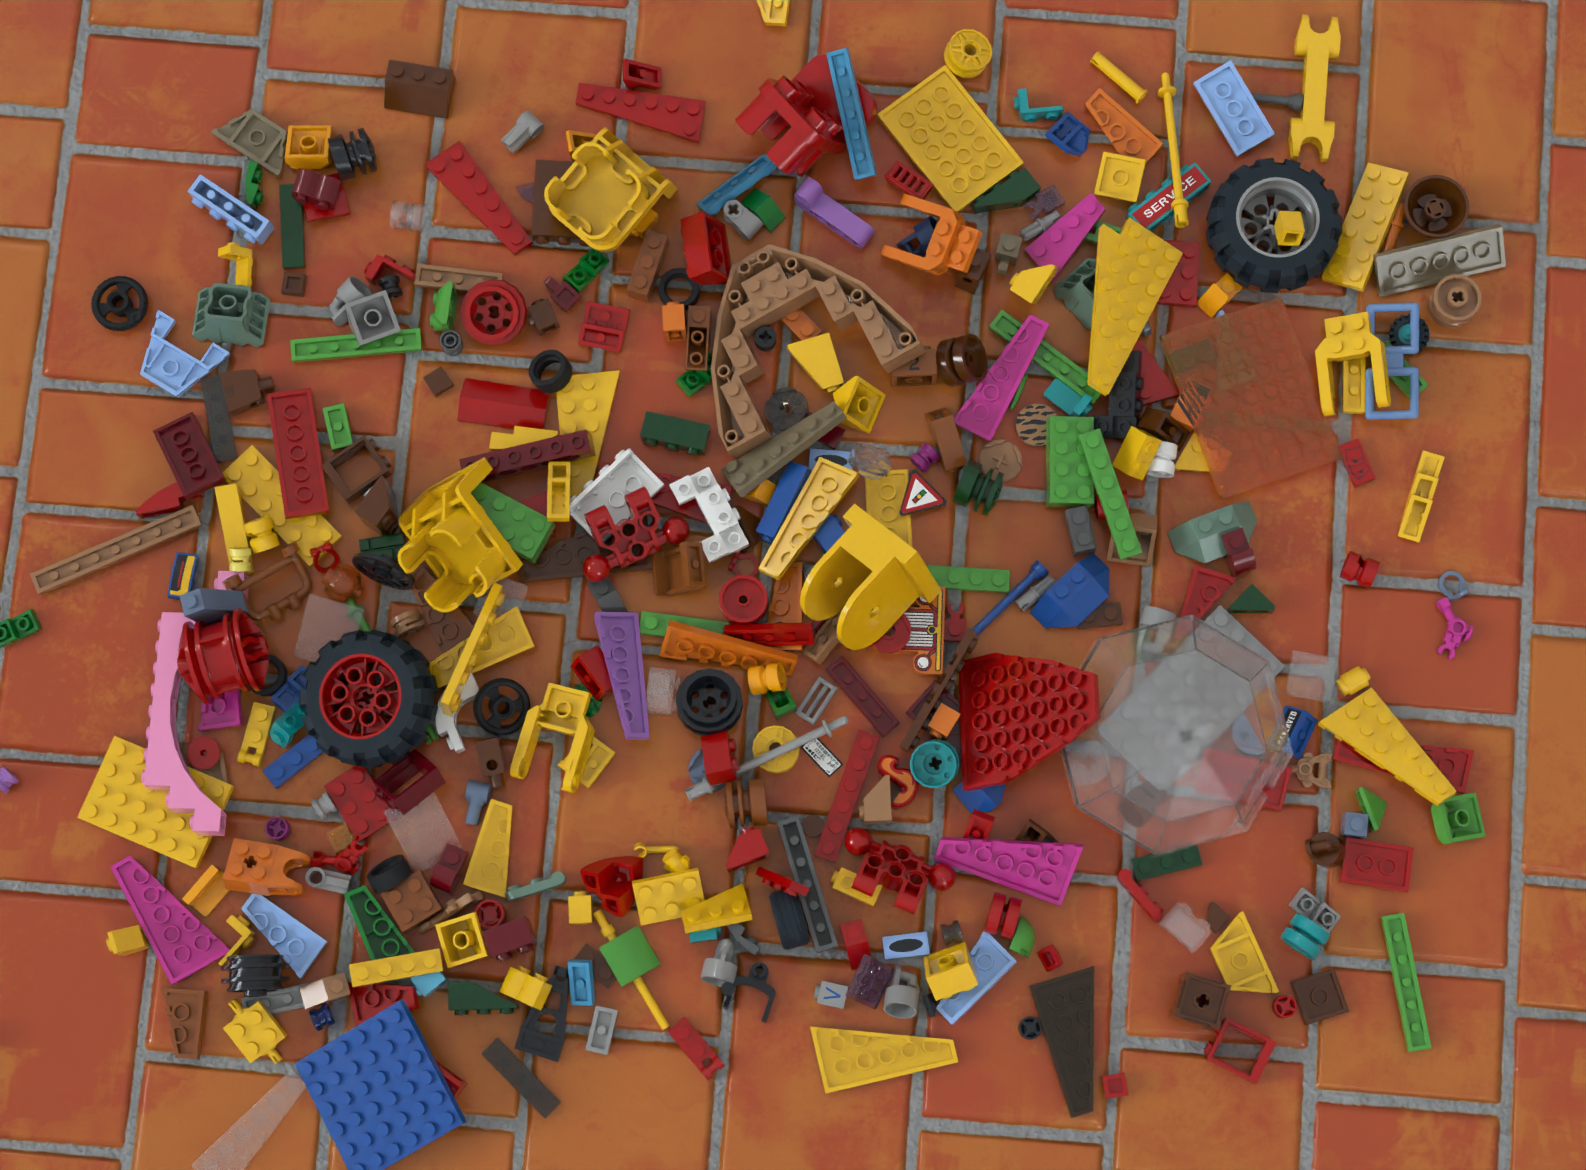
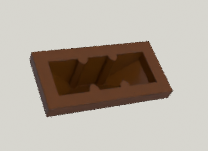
(748, 525)

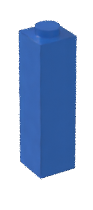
(782, 500)

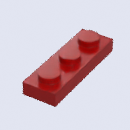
(781, 883)

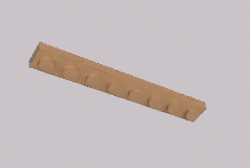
(116, 550)

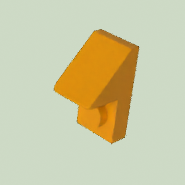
(1218, 295)

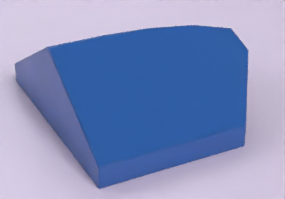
(1069, 135)
(982, 799)

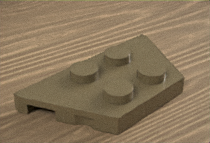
(256, 139)

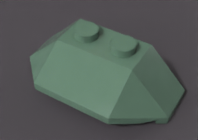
(1201, 537)

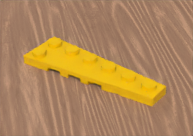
(814, 504)
(451, 698)

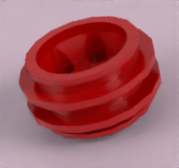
(479, 329)

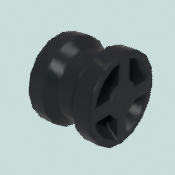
(391, 285)
(765, 344)
(1032, 1025)

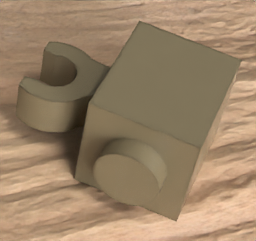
(1007, 251)

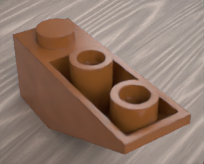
(698, 338)

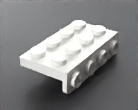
(615, 481)

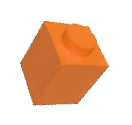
(943, 722)

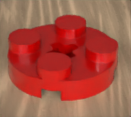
(899, 639)

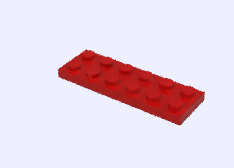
(297, 453)

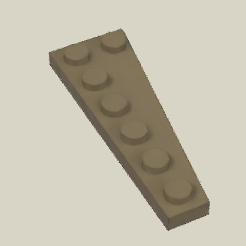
(772, 455)

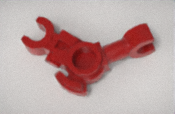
(343, 861)

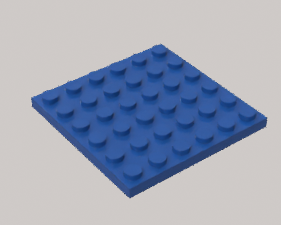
(380, 1091)

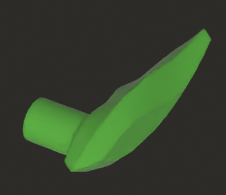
(1018, 392)

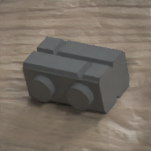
(1080, 531)

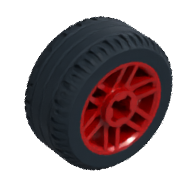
(789, 919)

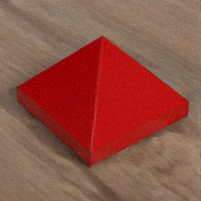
(1050, 957)

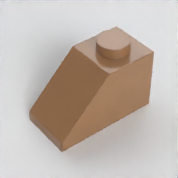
(325, 991)

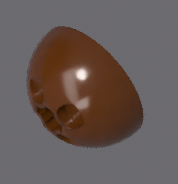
(1442, 198)

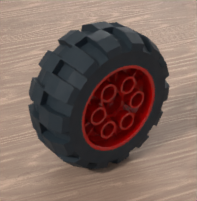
(409, 706)

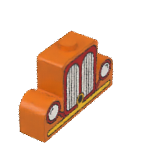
(926, 635)

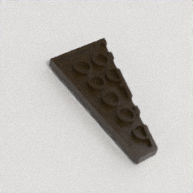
(1067, 1021)

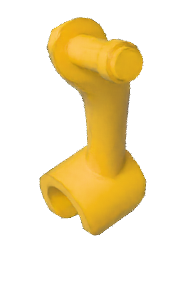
(652, 849)

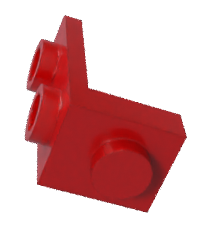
(375, 269)

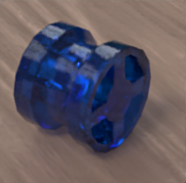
(322, 1017)

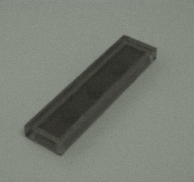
(218, 419)
(521, 1078)

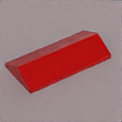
(502, 405)

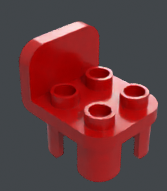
(810, 109)

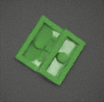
(629, 956)

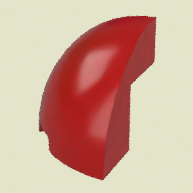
(612, 882)

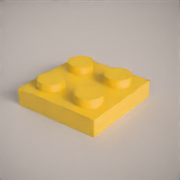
(1120, 177)

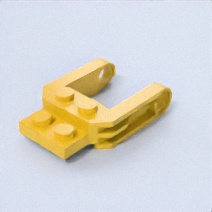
(1349, 339)
(561, 712)

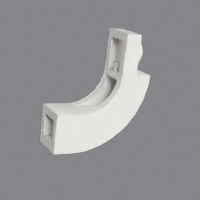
(447, 724)

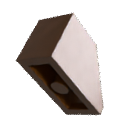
(1163, 427)

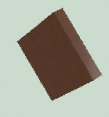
(1319, 996)

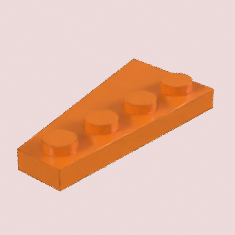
(1121, 128)
(786, 601)

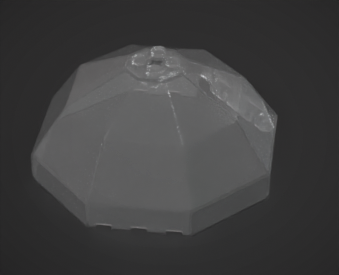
(1132, 762)

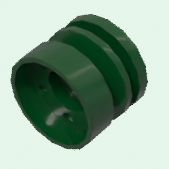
(978, 487)

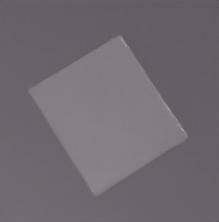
(323, 622)

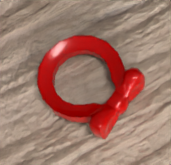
(315, 553)
(738, 555)

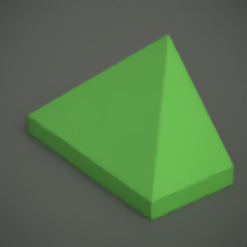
(1371, 805)

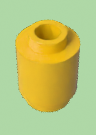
(1353, 681)

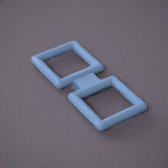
(1395, 363)

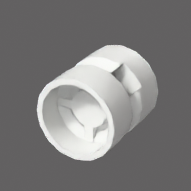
(1162, 462)

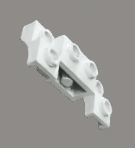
(714, 504)

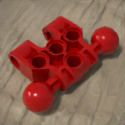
(600, 522)
(895, 869)

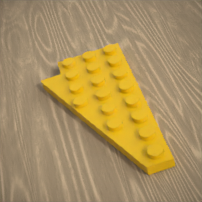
(1128, 284)

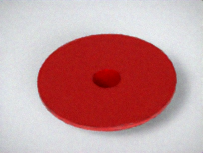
(203, 752)

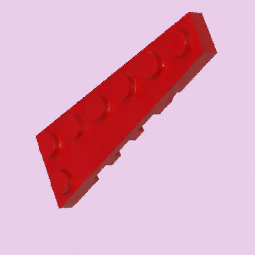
(469, 185)

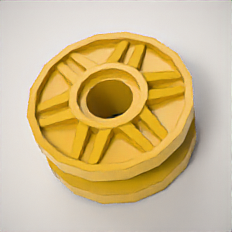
(973, 43)
(769, 737)

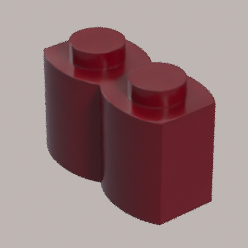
(316, 189)

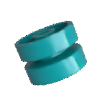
(1305, 936)

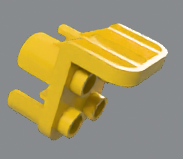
(605, 192)

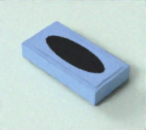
(837, 457)
(905, 945)

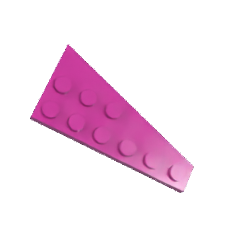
(1026, 866)
(173, 931)

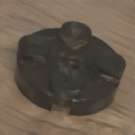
(777, 403)

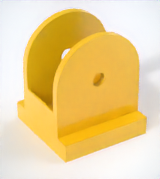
(871, 572)

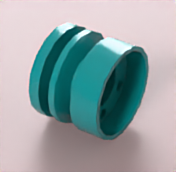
(930, 775)

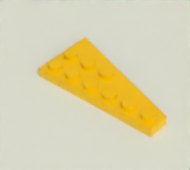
(582, 406)

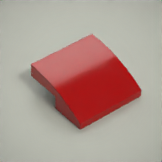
(604, 326)

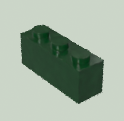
(675, 433)

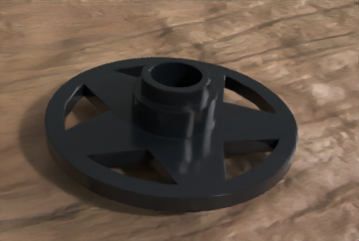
(383, 570)

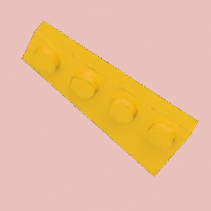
(490, 856)

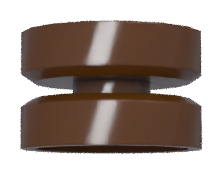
(961, 360)

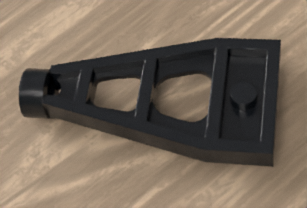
(542, 1044)

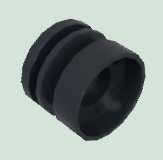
(352, 154)

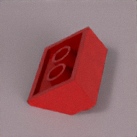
(705, 249)

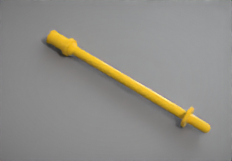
(1179, 205)

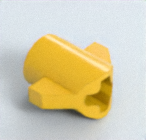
(675, 861)

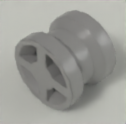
(324, 805)

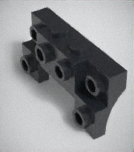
(1123, 400)

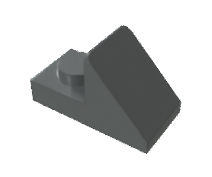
(607, 596)

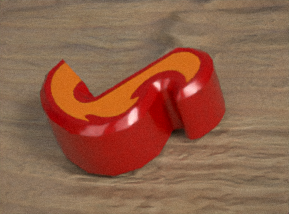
(902, 778)

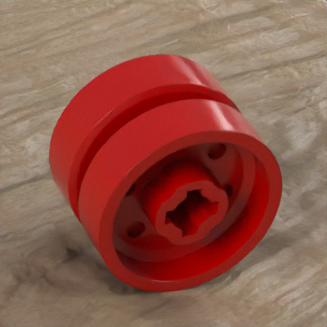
(1003, 915)

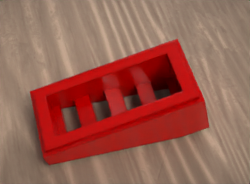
(897, 174)

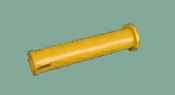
(1119, 77)

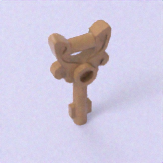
(1304, 770)
(452, 908)

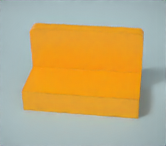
(207, 891)

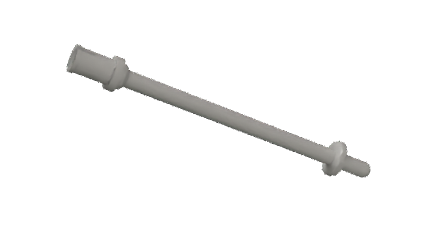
(704, 786)

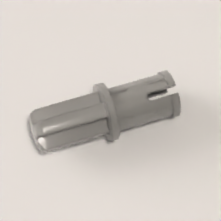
(1039, 226)
(1035, 593)

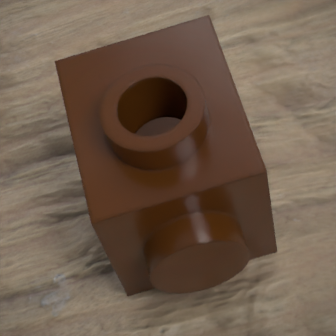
(542, 316)

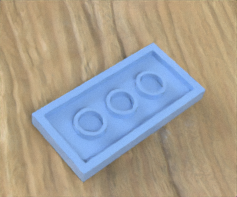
(1233, 108)

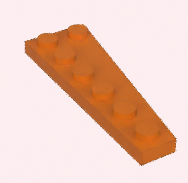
(687, 641)

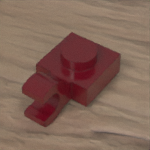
(563, 294)

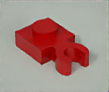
(954, 627)

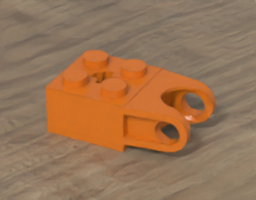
(268, 871)

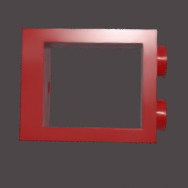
(1260, 1061)

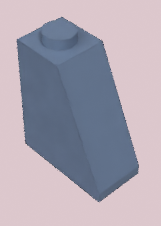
(211, 604)

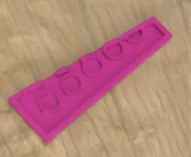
(993, 395)

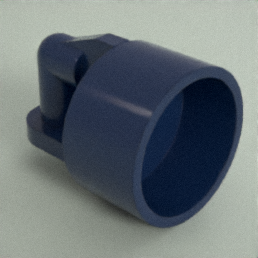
(924, 233)

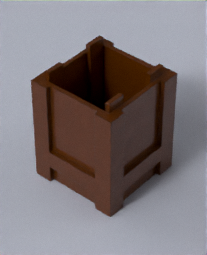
(1188, 1009)

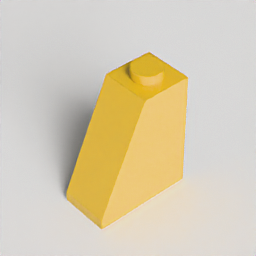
(818, 360)

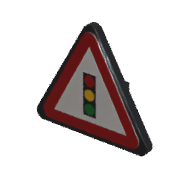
(920, 496)

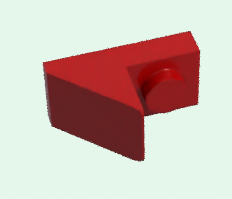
(641, 75)
(979, 825)

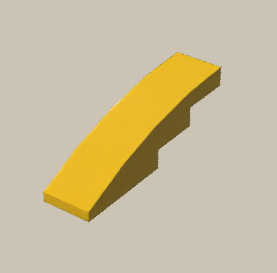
(1420, 496)

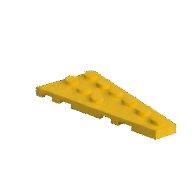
(1383, 740)
(863, 1057)

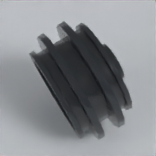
(709, 720)
(255, 974)

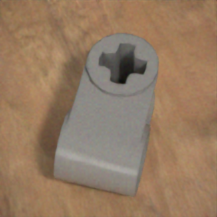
(744, 222)

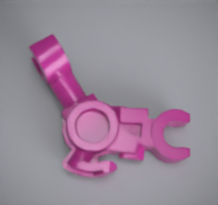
(1455, 629)

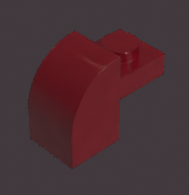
(1239, 556)
(447, 870)

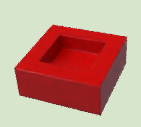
(1114, 1085)

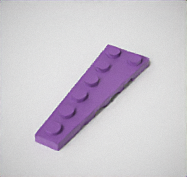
(623, 657)

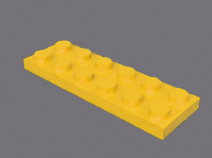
(1366, 226)
(262, 491)

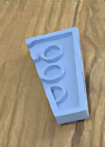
(991, 964)

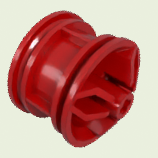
(223, 656)

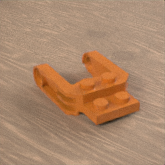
(950, 245)

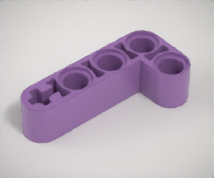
(832, 214)

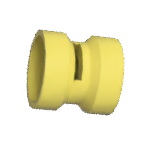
(240, 554)

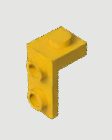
(243, 260)
(241, 925)

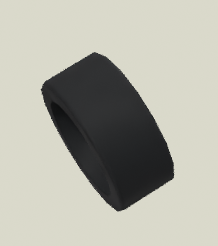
(678, 273)
(543, 360)
(281, 681)
(389, 873)

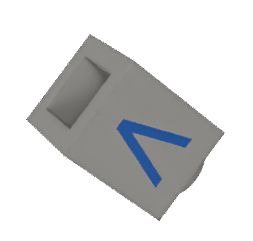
(831, 994)

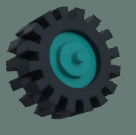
(1400, 332)

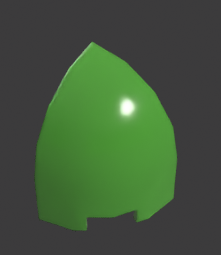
(1023, 938)

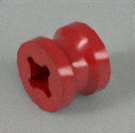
(1288, 1007)

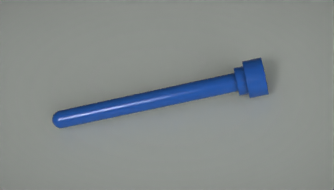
(1035, 573)

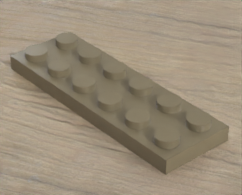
(1438, 258)

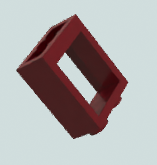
(400, 774)

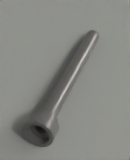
(1293, 101)

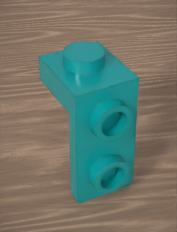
(1031, 115)
(1068, 399)
(287, 725)

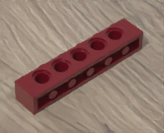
(535, 454)

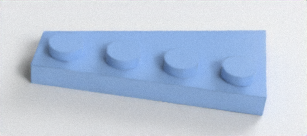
(285, 933)

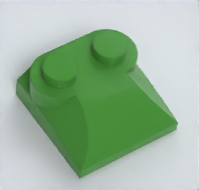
(445, 308)
(1458, 819)

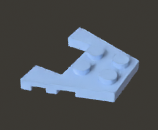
(172, 367)

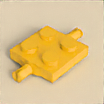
(255, 1031)

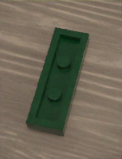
(1165, 863)

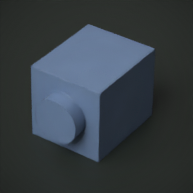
(1354, 825)

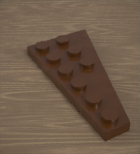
(567, 558)

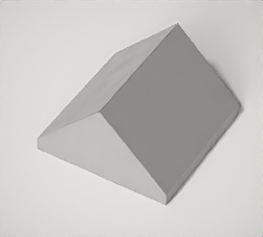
(371, 317)

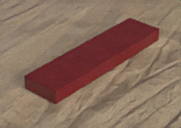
(862, 696)

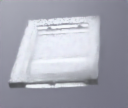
(423, 832)

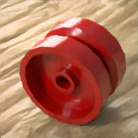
(754, 593)

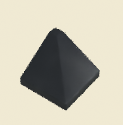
(930, 1004)

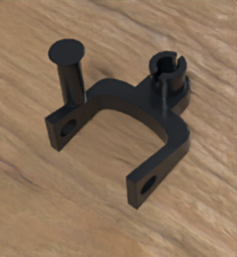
(755, 981)

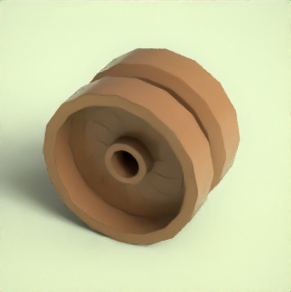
(1466, 297)

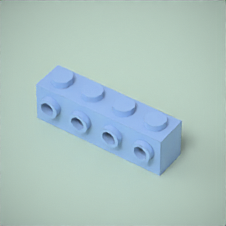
(234, 212)

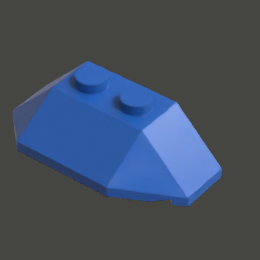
(1074, 595)

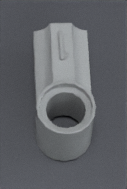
(526, 127)
(330, 881)

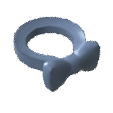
(1462, 592)

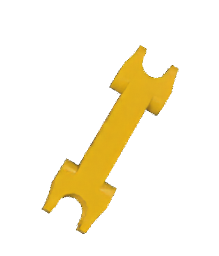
(1316, 51)

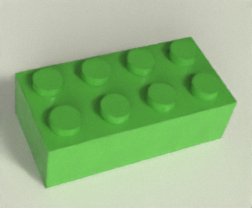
(1067, 471)
(518, 524)

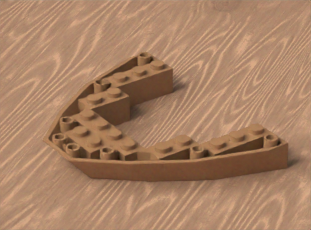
(767, 289)

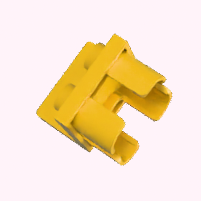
(455, 540)

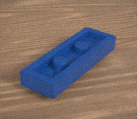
(293, 761)

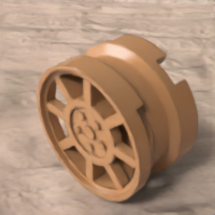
(407, 623)

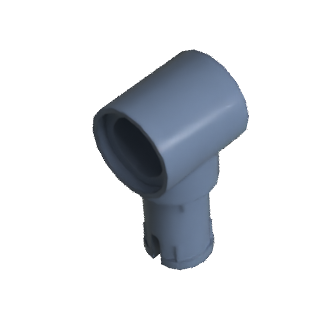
(477, 795)

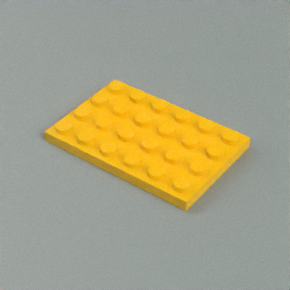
(950, 139)
(132, 811)

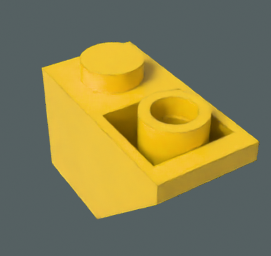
(127, 940)

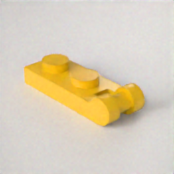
(257, 733)

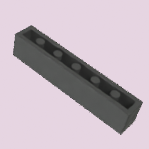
(805, 874)

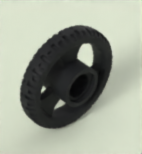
(123, 285)
(490, 690)

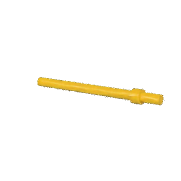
(608, 932)

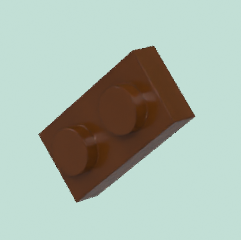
(1104, 616)
(601, 969)

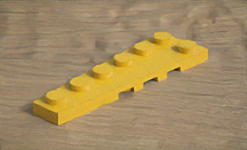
(504, 639)

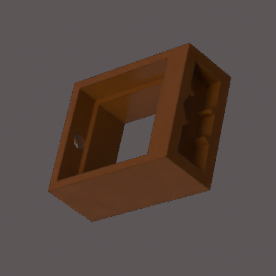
(343, 456)

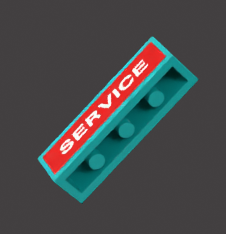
(1157, 205)

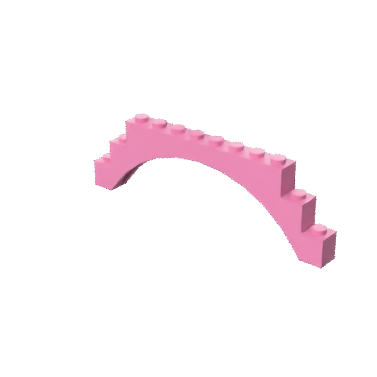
(163, 757)

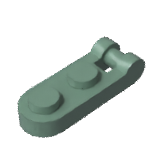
(536, 886)

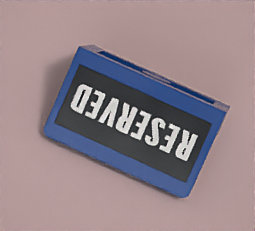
(1299, 727)

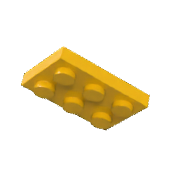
(667, 895)

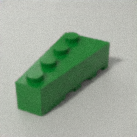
(375, 927)

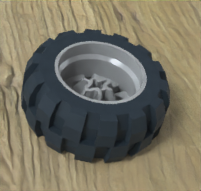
(1292, 190)

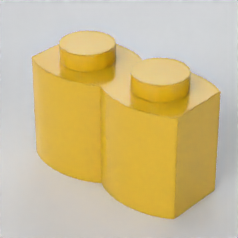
(526, 988)

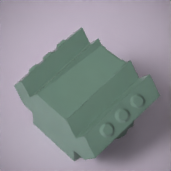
(1078, 291)
(231, 315)

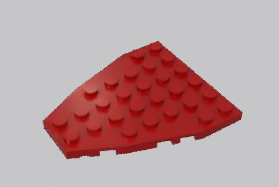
(1019, 714)

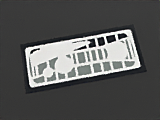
(822, 756)

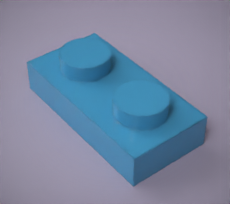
(581, 982)

